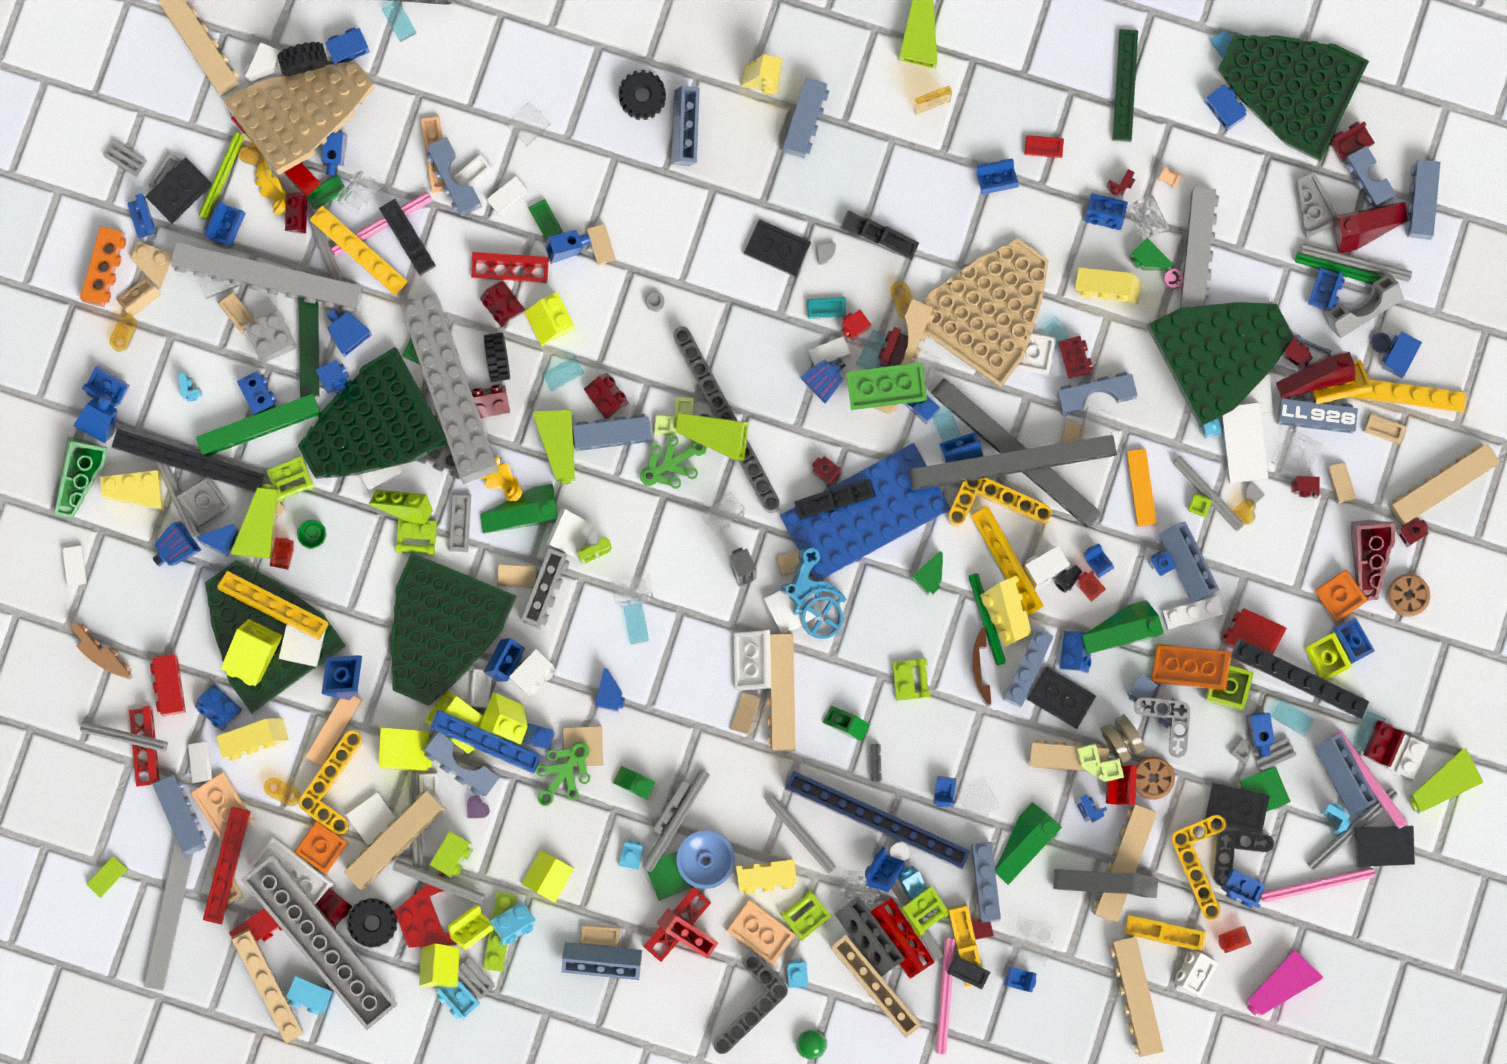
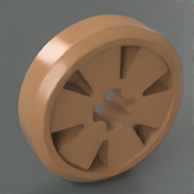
(1414, 605)
(1165, 778)

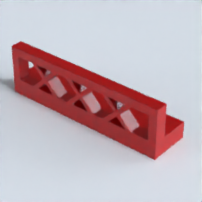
(510, 260)
(152, 759)
(693, 893)
(912, 963)

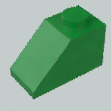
(1150, 258)
(930, 575)
(846, 723)
(634, 782)

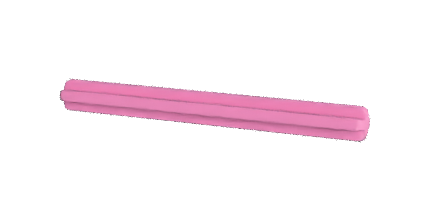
(381, 223)
(1376, 788)
(1317, 884)
(945, 997)

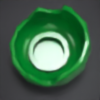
(311, 534)
(811, 1044)

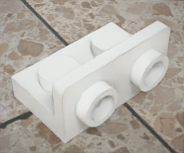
(1195, 972)

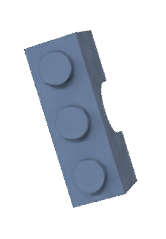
(1375, 192)
(1144, 688)

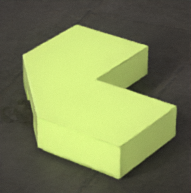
(665, 423)
(1091, 763)

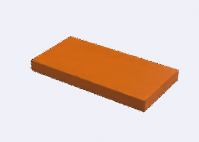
(1191, 667)

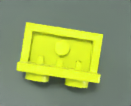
(469, 927)

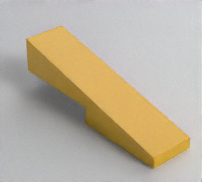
(1165, 933)
(964, 934)

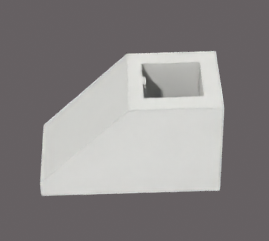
(263, 64)

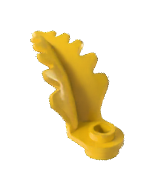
(271, 187)
(505, 481)

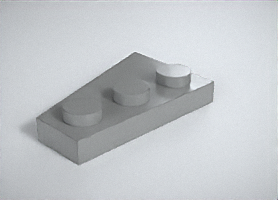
(1314, 205)
(670, 807)

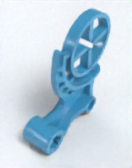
(802, 587)

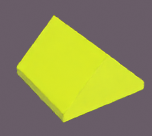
(1328, 657)
(547, 876)
(439, 966)

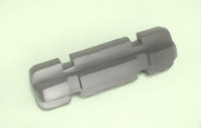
(875, 749)

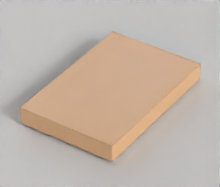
(216, 801)
(760, 932)

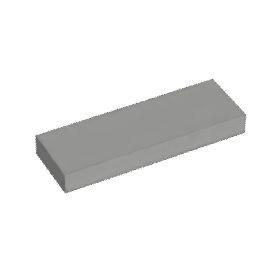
(460, 523)

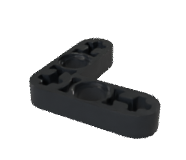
(1235, 844)

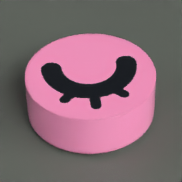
(1173, 278)

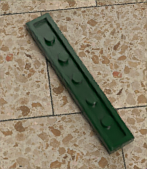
(1125, 85)
(309, 348)

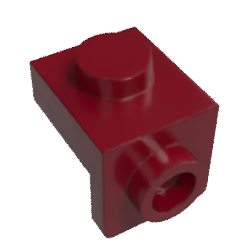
(1127, 182)

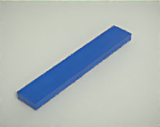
(485, 741)

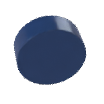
(1381, 342)

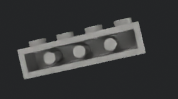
(544, 588)

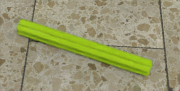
(221, 175)

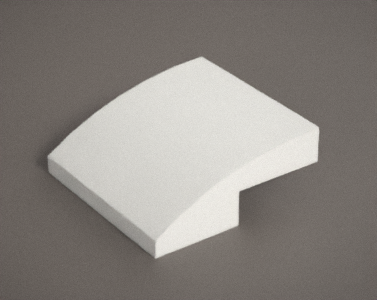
(782, 608)

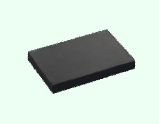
(178, 190)
(777, 248)
(1061, 698)
(1238, 807)
(1384, 846)

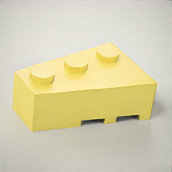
(763, 74)
(1108, 285)
(135, 488)
(1006, 611)
(252, 738)
(766, 876)

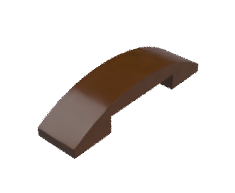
(983, 690)

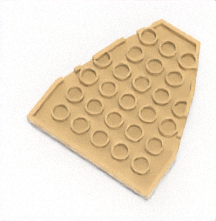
(298, 112)
(990, 310)

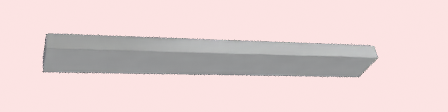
(168, 919)

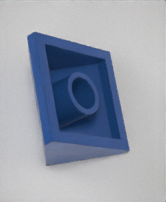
(220, 539)
(1353, 640)
(341, 676)

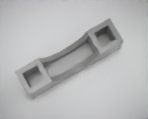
(1384, 294)

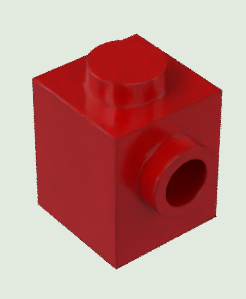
(854, 325)

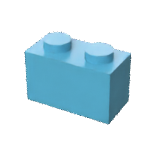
(309, 995)

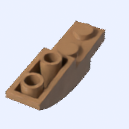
(104, 658)

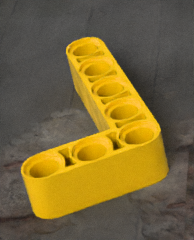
(996, 498)
(328, 782)
(1197, 864)

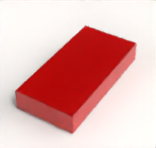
(1044, 146)

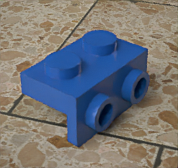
(996, 176)
(224, 224)
(1325, 289)
(106, 383)
(1073, 653)
(217, 707)
(883, 871)
(1242, 887)

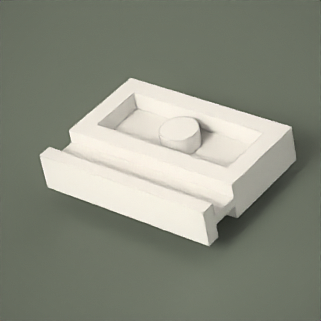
(1409, 757)

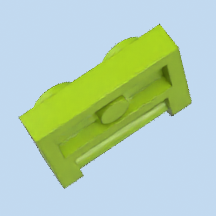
(290, 472)
(416, 531)
(590, 553)
(905, 679)
(920, 906)
(808, 921)

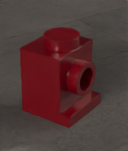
(1297, 353)
(827, 477)
(1306, 486)
(1408, 536)

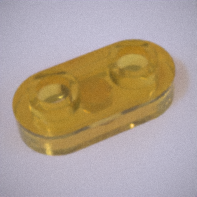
(903, 300)
(123, 333)
(282, 791)

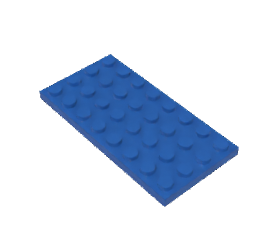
(867, 526)

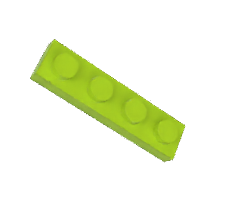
(495, 952)

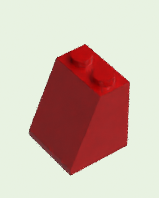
(1254, 630)

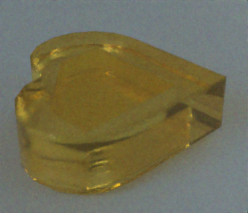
(250, 155)
(1245, 511)

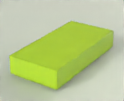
(107, 876)

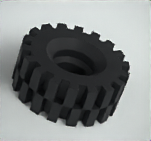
(302, 58)
(652, 104)
(496, 357)
(386, 928)

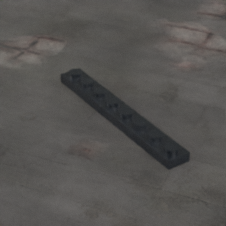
(187, 461)
(1299, 678)

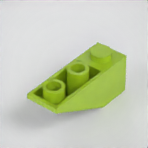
(404, 505)

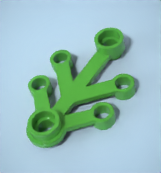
(670, 464)
(565, 770)

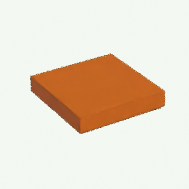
(1341, 595)
(321, 847)

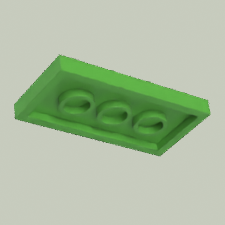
(886, 386)

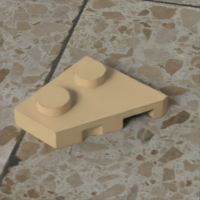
(152, 262)

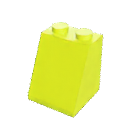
(251, 652)
(457, 708)
(403, 750)

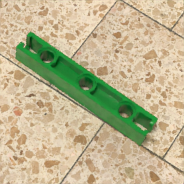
(258, 425)

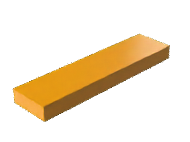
(1141, 488)

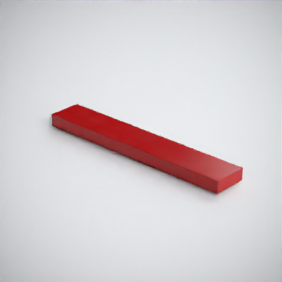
(299, 174)
(226, 865)

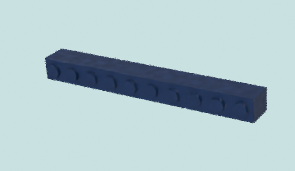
(877, 820)

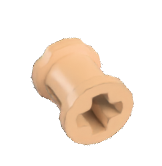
(1169, 177)

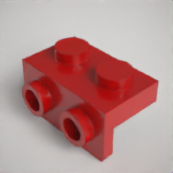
(1122, 790)

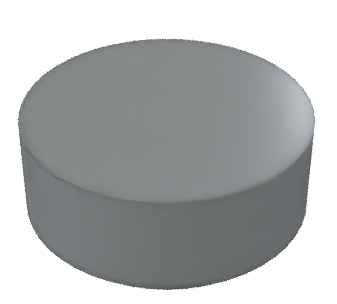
(655, 301)

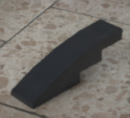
(879, 235)
(407, 237)
(835, 499)

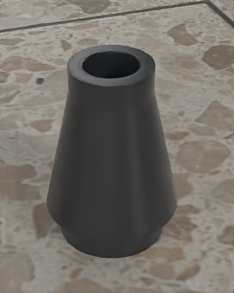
(1067, 579)

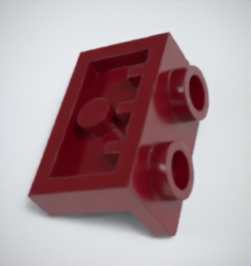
(1351, 141)
(1074, 357)
(1384, 744)
(333, 907)

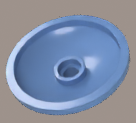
(702, 845)

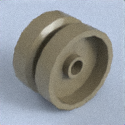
(1124, 738)

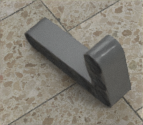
(1105, 882)
(754, 1008)

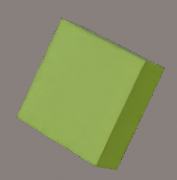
(1200, 505)

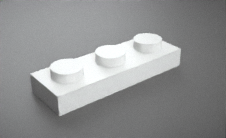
(1192, 613)

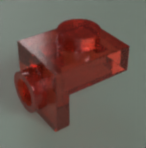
(282, 553)
(1090, 585)
(1234, 939)

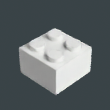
(1046, 567)
(532, 673)

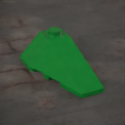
(79, 470)
(533, 508)
(1128, 626)
(1027, 839)

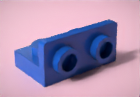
(1106, 211)
(141, 216)
(1086, 808)

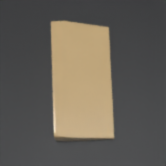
(138, 297)
(1341, 483)
(516, 575)
(745, 713)

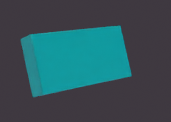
(826, 308)

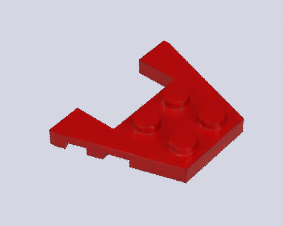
(420, 920)

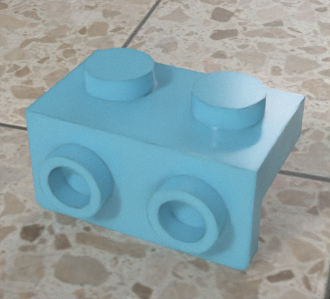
(1337, 814)
(513, 923)
(459, 1000)

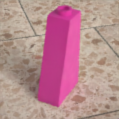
(1283, 983)

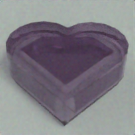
(476, 808)

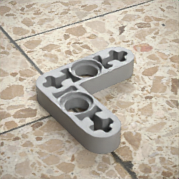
(1175, 720)

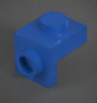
(1098, 560)
(1162, 563)
(944, 791)
(1020, 979)

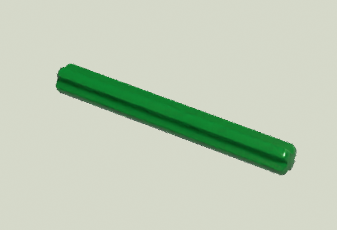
(1347, 271)
(986, 619)

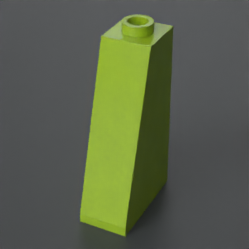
(920, 35)
(718, 434)
(558, 441)
(258, 527)
(1449, 781)

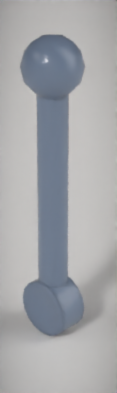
(1325, 350)

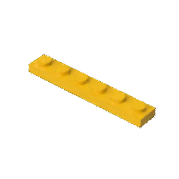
(358, 250)
(1415, 396)
(1006, 558)
(273, 605)

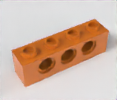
(105, 238)

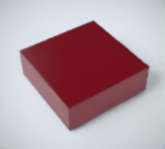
(982, 930)

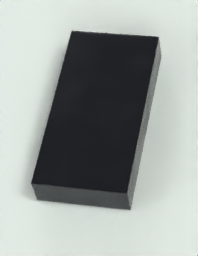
(968, 972)

